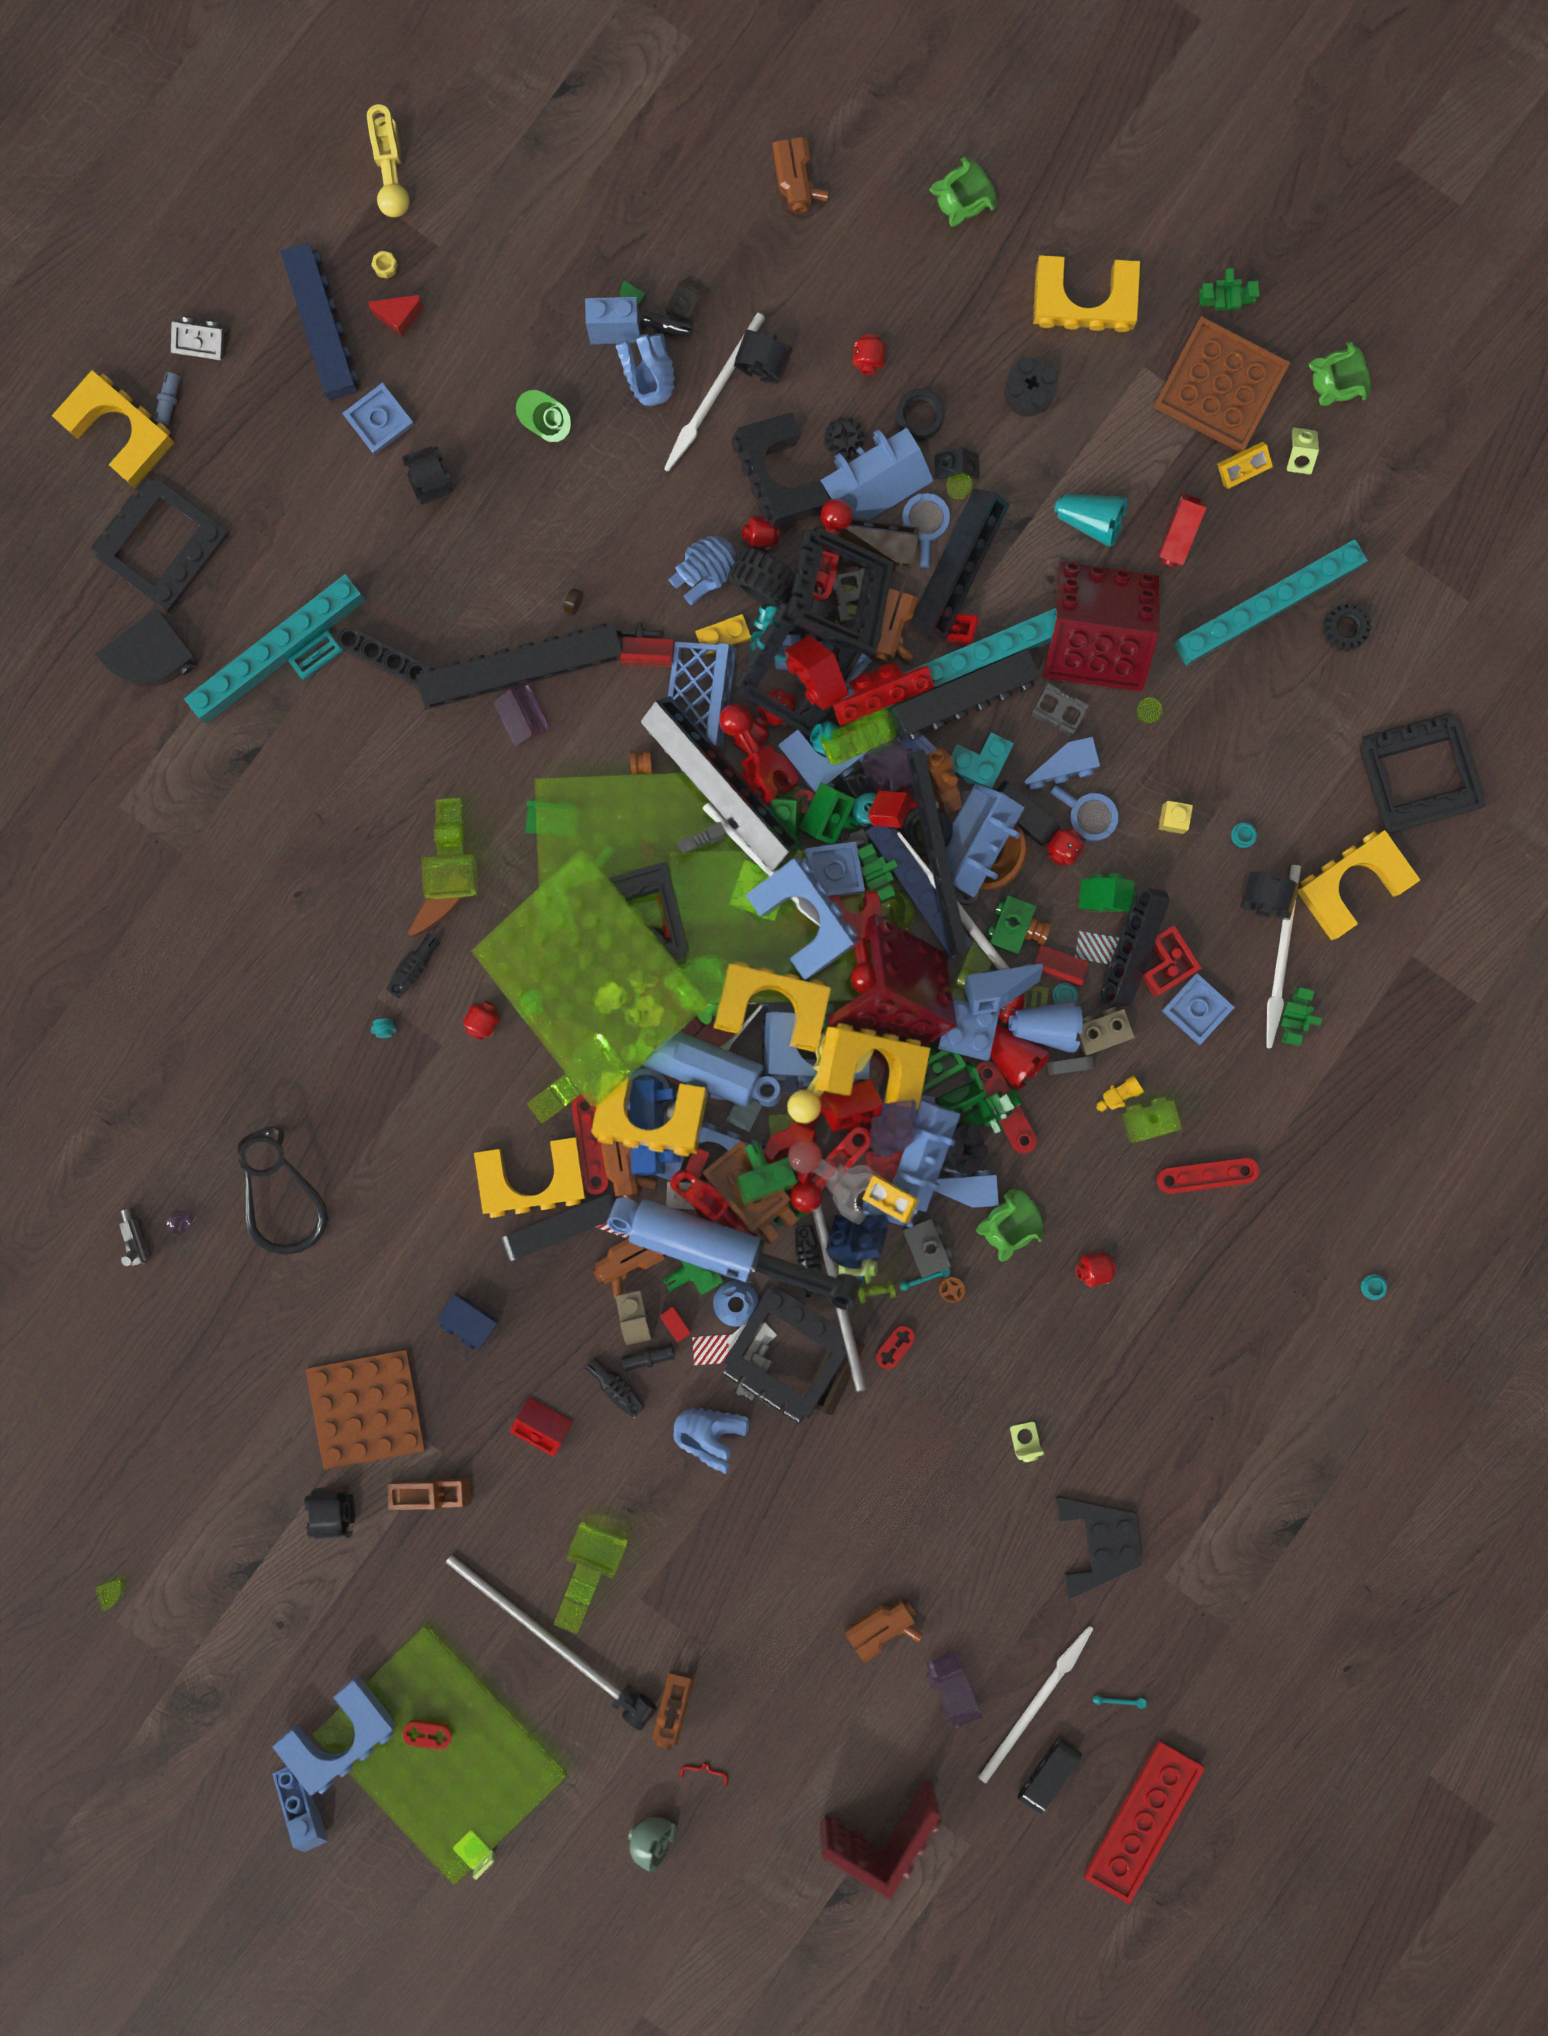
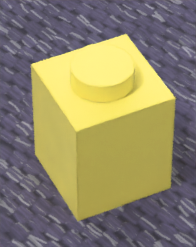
(1175, 817)

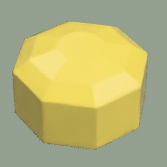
(384, 264)

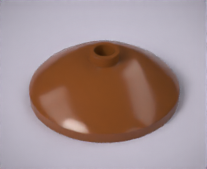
(1010, 861)

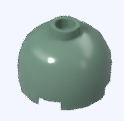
(650, 1841)

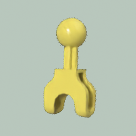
(384, 137)
(805, 1104)

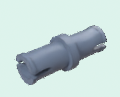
(167, 398)

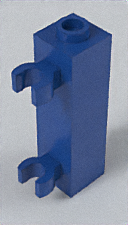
(648, 1114)

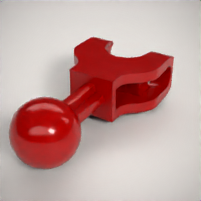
(836, 517)
(764, 765)
(863, 974)
(781, 1142)
(808, 1197)
(706, 1201)

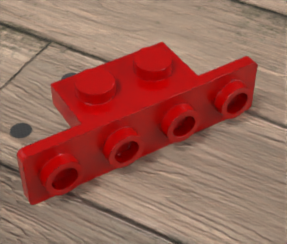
(881, 690)

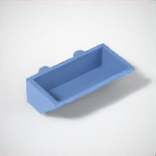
(880, 475)
(979, 836)
(926, 1154)

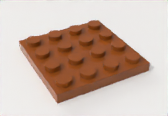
(1221, 384)
(365, 1409)

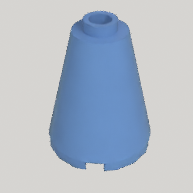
(1049, 1025)

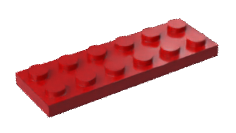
(1144, 1822)

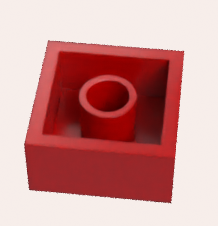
(889, 809)
(697, 1162)
(675, 1323)

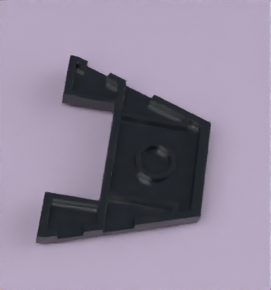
(1111, 1543)

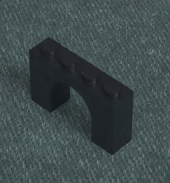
(778, 503)

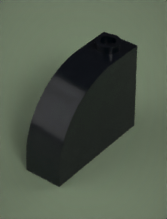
(148, 653)

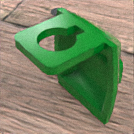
(965, 1096)

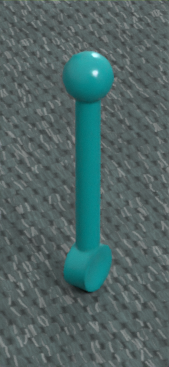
(904, 1285)
(1140, 1702)

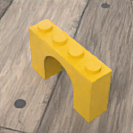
(1055, 308)
(96, 397)
(1322, 891)
(807, 999)
(844, 1049)
(678, 1134)
(499, 1195)

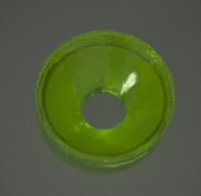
(894, 910)

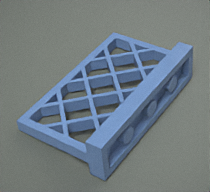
(720, 689)

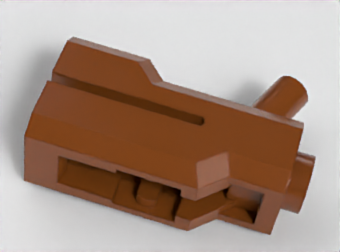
(798, 188)
(891, 640)
(944, 781)
(618, 1170)
(615, 1270)
(881, 1625)
(672, 1711)

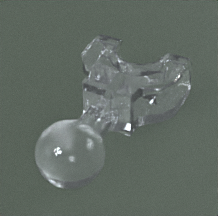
(842, 1182)

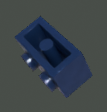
(467, 1321)

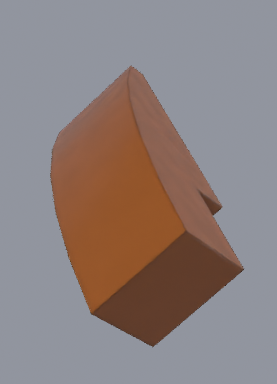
(433, 913)
(429, 1494)

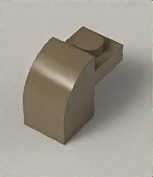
(633, 1318)

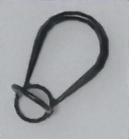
(259, 1136)

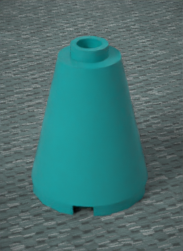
(1093, 515)

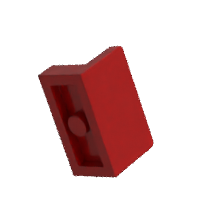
(647, 651)
(1061, 966)
(541, 1426)

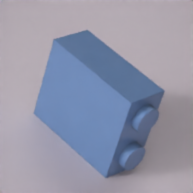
(612, 320)

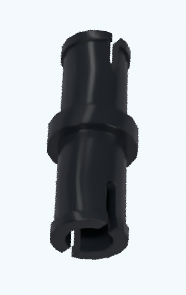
(666, 324)
(648, 1357)

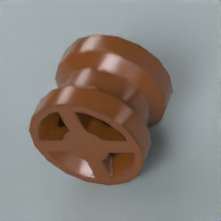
(641, 762)
(1038, 930)
(953, 1292)

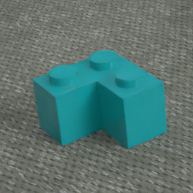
(981, 768)

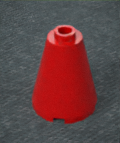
(1017, 1057)

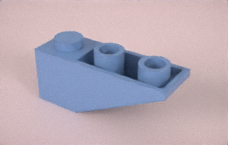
(1072, 759)
(996, 989)
(971, 1190)
(300, 1812)

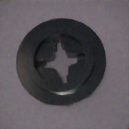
(837, 445)

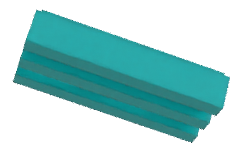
(322, 662)

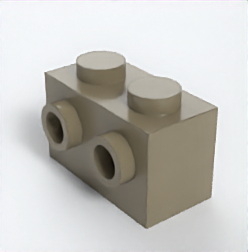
(1104, 1031)

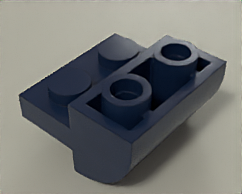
(854, 1242)

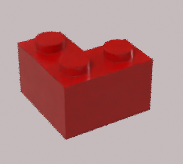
(817, 670)
(1175, 965)
(852, 1109)

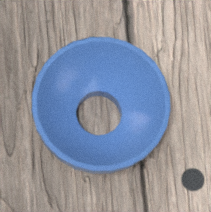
(732, 1289)

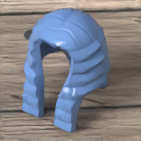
(654, 376)
(707, 559)
(699, 1431)

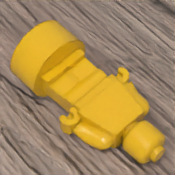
(1115, 1097)

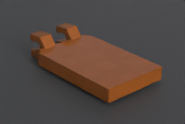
(756, 1215)

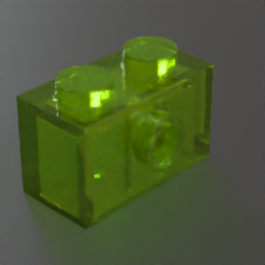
(1151, 1121)

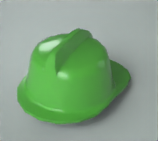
(543, 415)

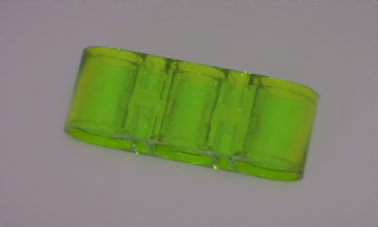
(859, 737)

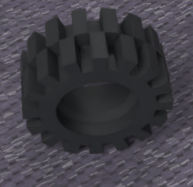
(1357, 616)

